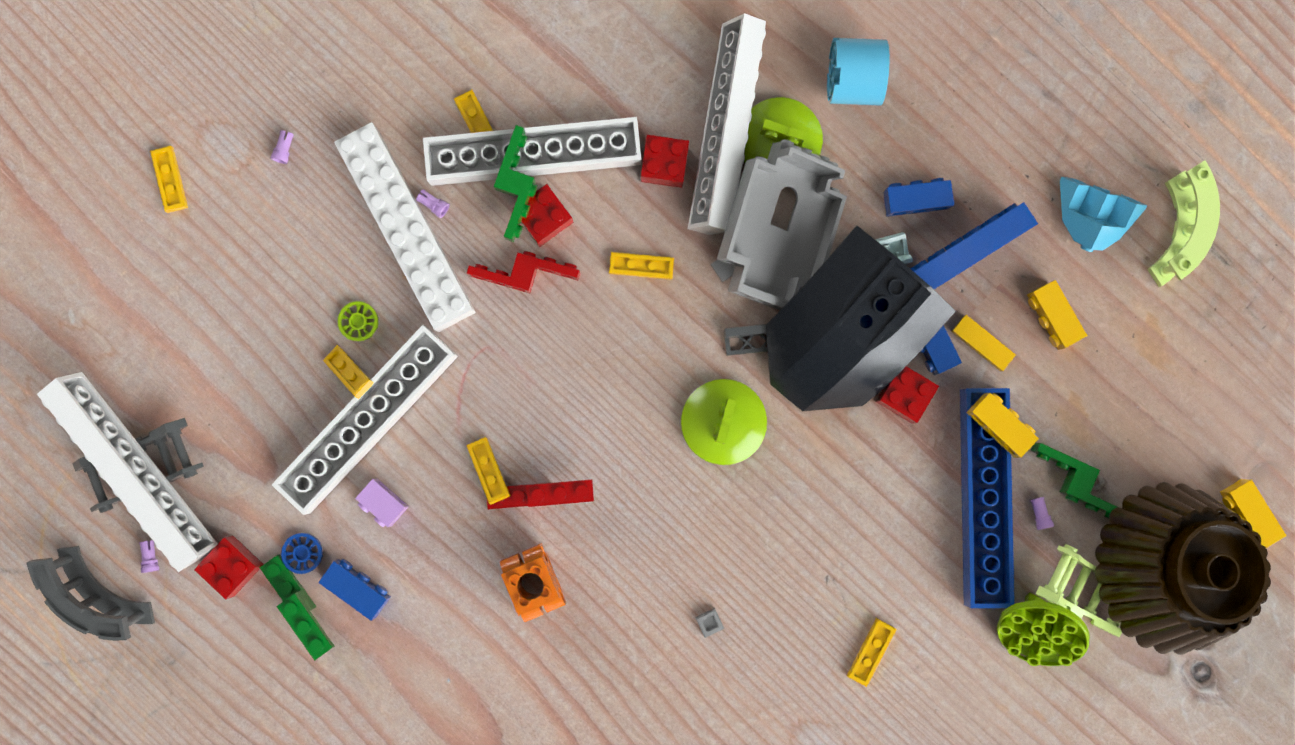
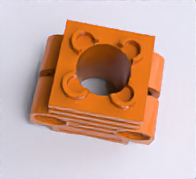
(536, 562)

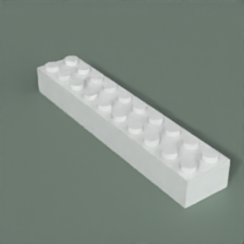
(727, 123)
(546, 151)
(404, 227)
(364, 421)
(127, 469)

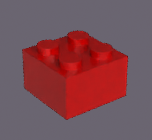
(664, 161)
(546, 216)
(908, 395)
(228, 567)

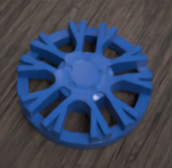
(302, 553)

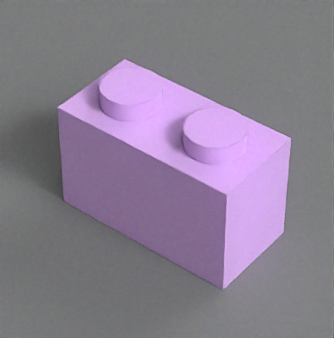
(381, 503)

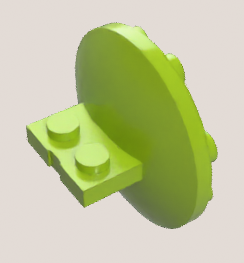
(782, 120)
(724, 422)
(1043, 632)

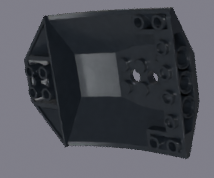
(816, 340)

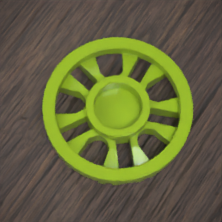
(358, 321)

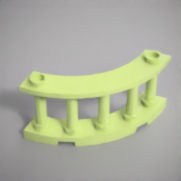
(1198, 215)
(1054, 590)

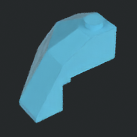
(1095, 215)

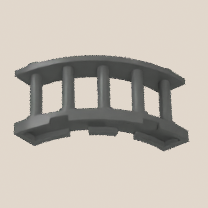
(158, 437)
(117, 611)

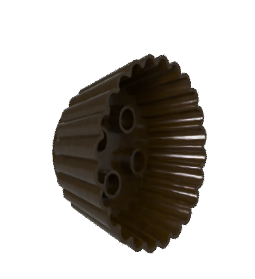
(1180, 569)

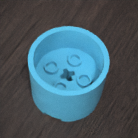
(858, 71)

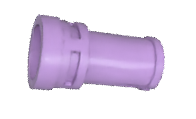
(281, 152)
(436, 205)
(1043, 519)
(148, 556)

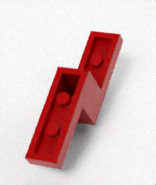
(524, 271)
(547, 494)

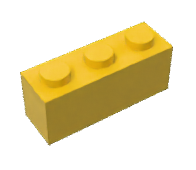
(1056, 315)
(1003, 424)
(1250, 505)

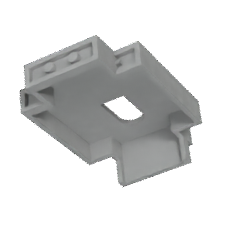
(768, 259)

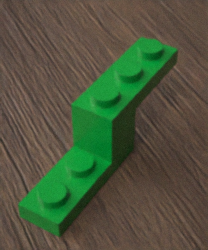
(515, 183)
(1078, 480)
(297, 607)

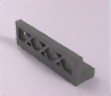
(746, 331)

